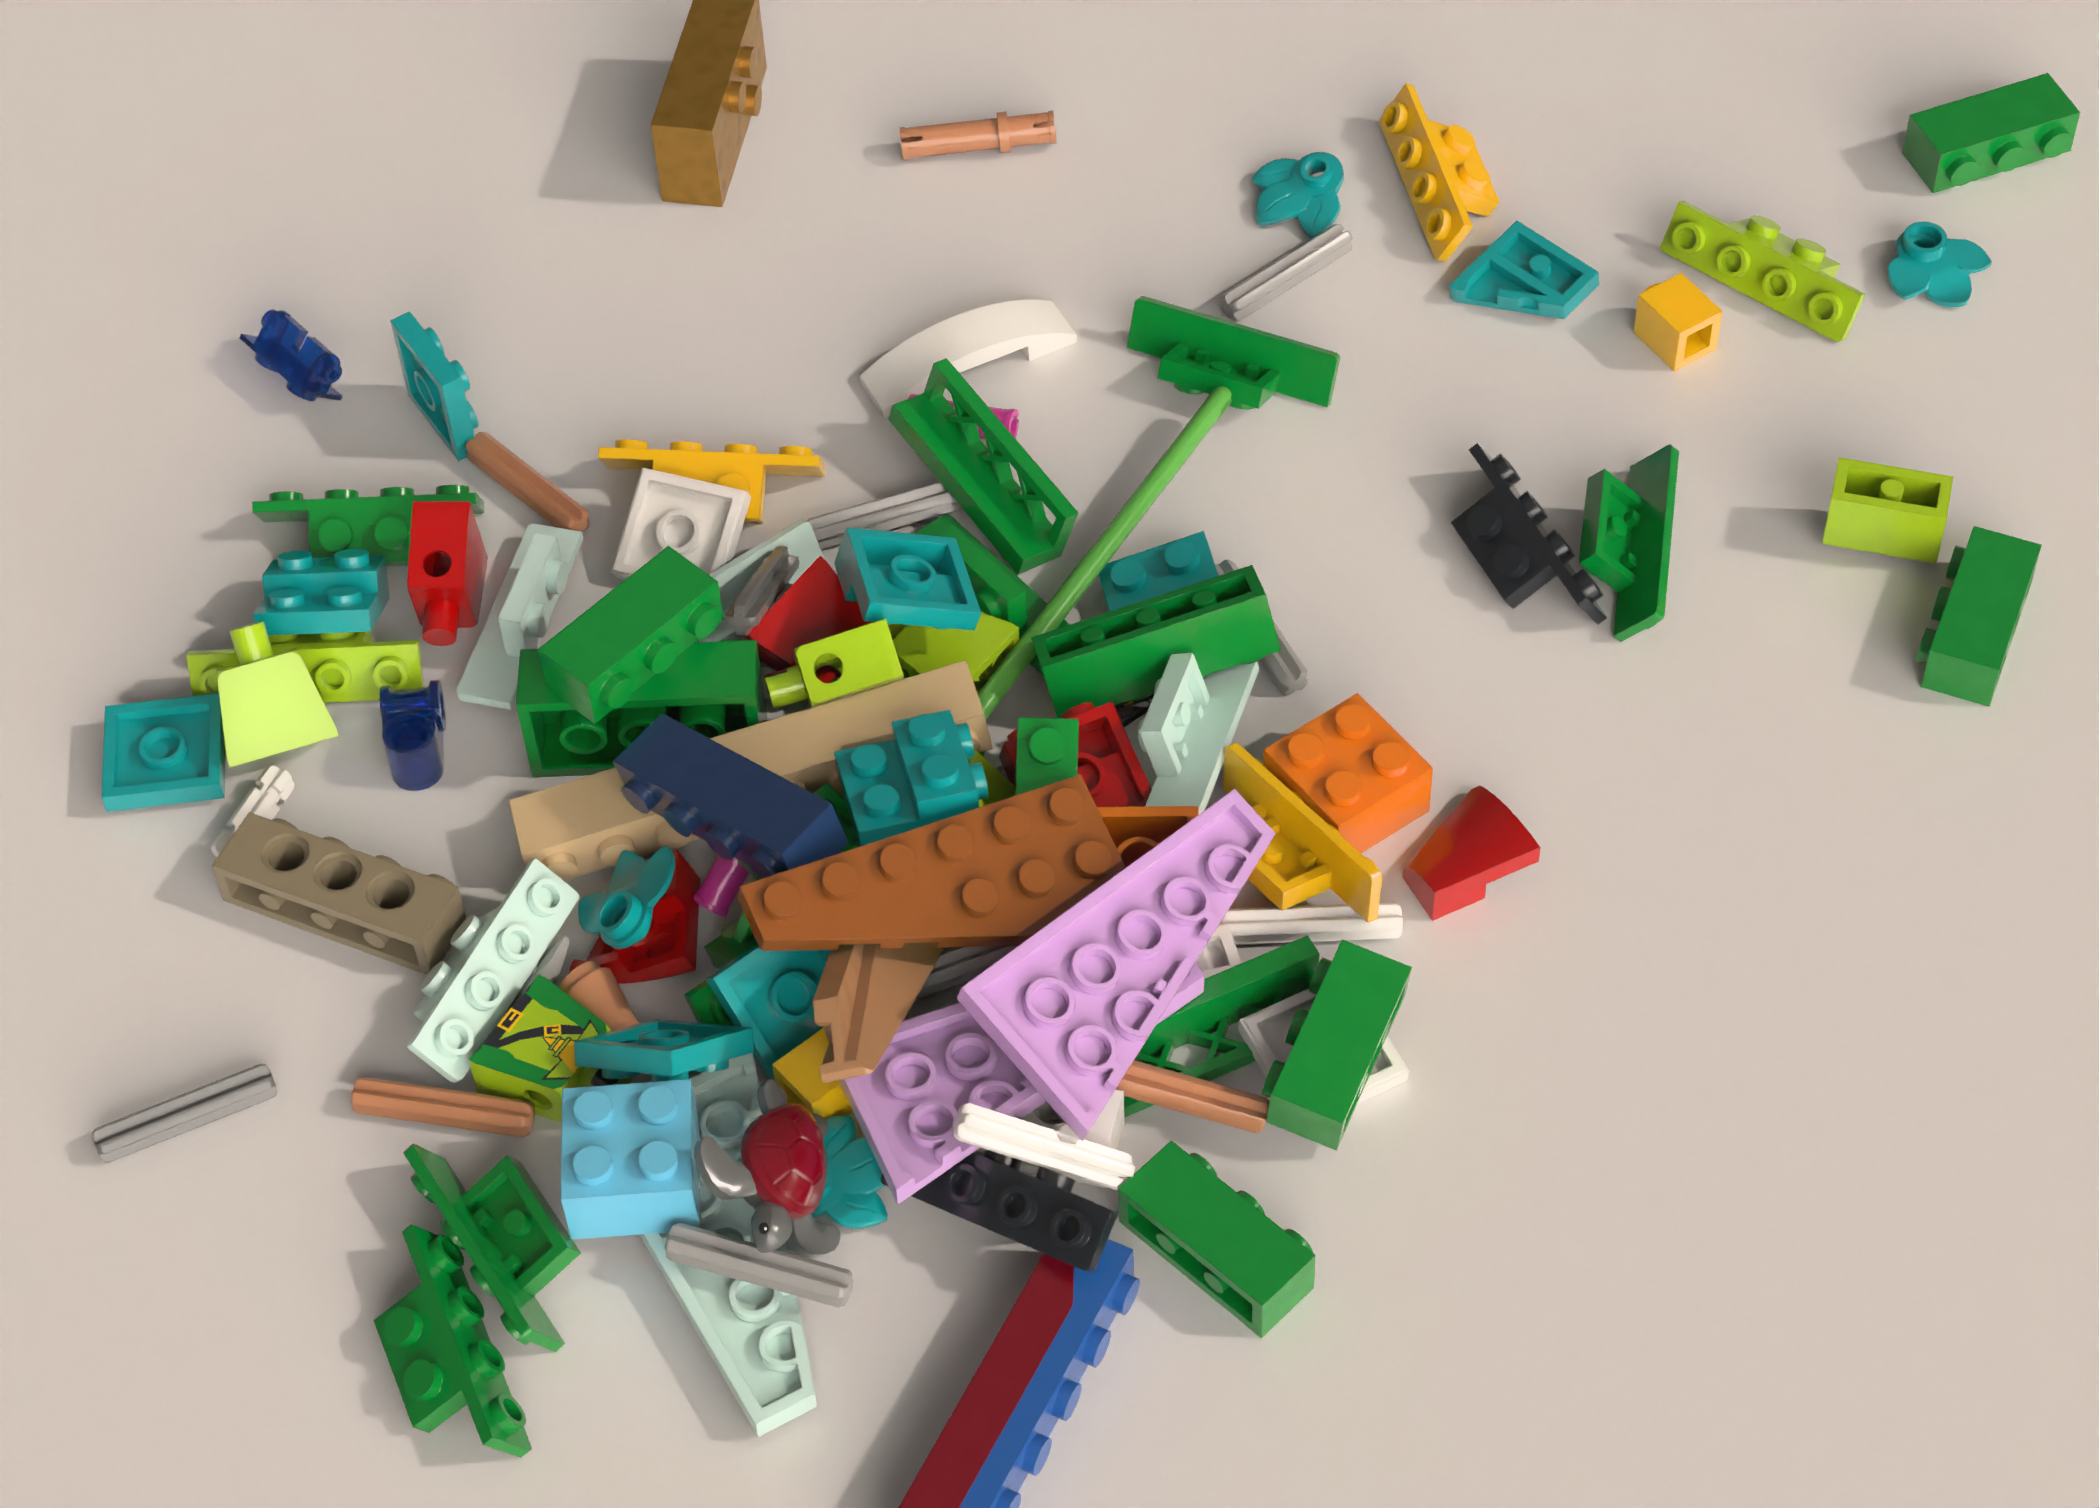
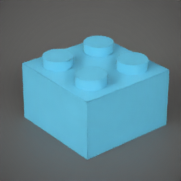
(629, 1159)

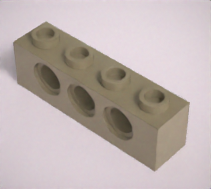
(339, 892)

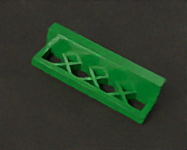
(982, 476)
(1225, 1001)

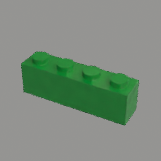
(1127, 649)

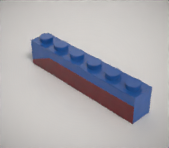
(1026, 1384)

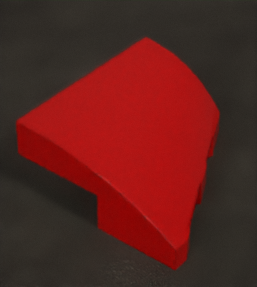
(1467, 852)
(670, 942)

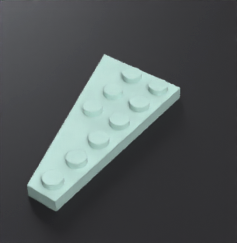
(744, 1326)

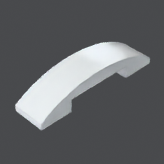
(966, 342)

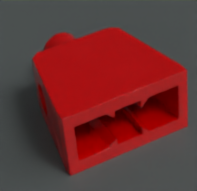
(448, 584)
(805, 614)

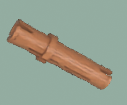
(978, 135)

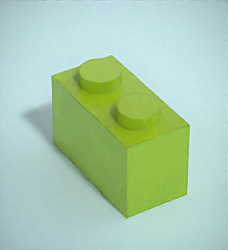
(1888, 510)

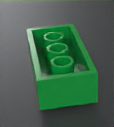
(706, 688)

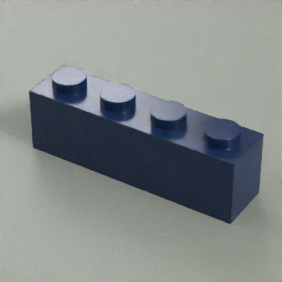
(727, 800)

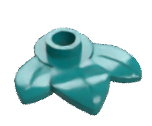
(1293, 192)
(1935, 265)
(626, 907)
(851, 1178)

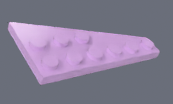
(1100, 975)
(927, 1076)

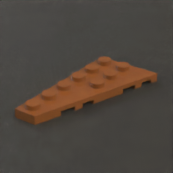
(951, 883)

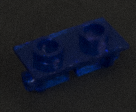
(306, 369)

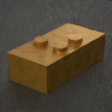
(709, 100)

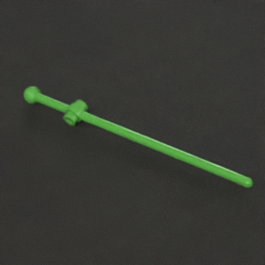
(1104, 548)

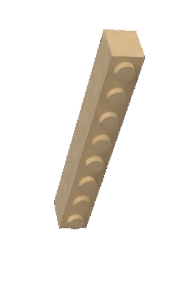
(590, 822)

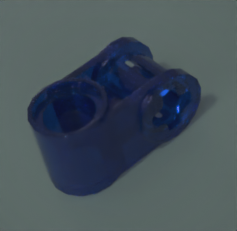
(414, 734)

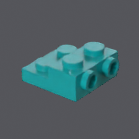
(907, 579)
(323, 593)
(911, 778)

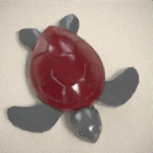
(778, 1176)

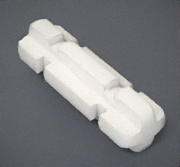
(274, 788)

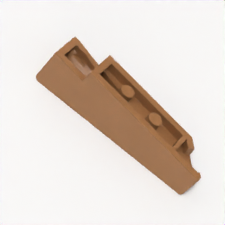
(866, 1000)

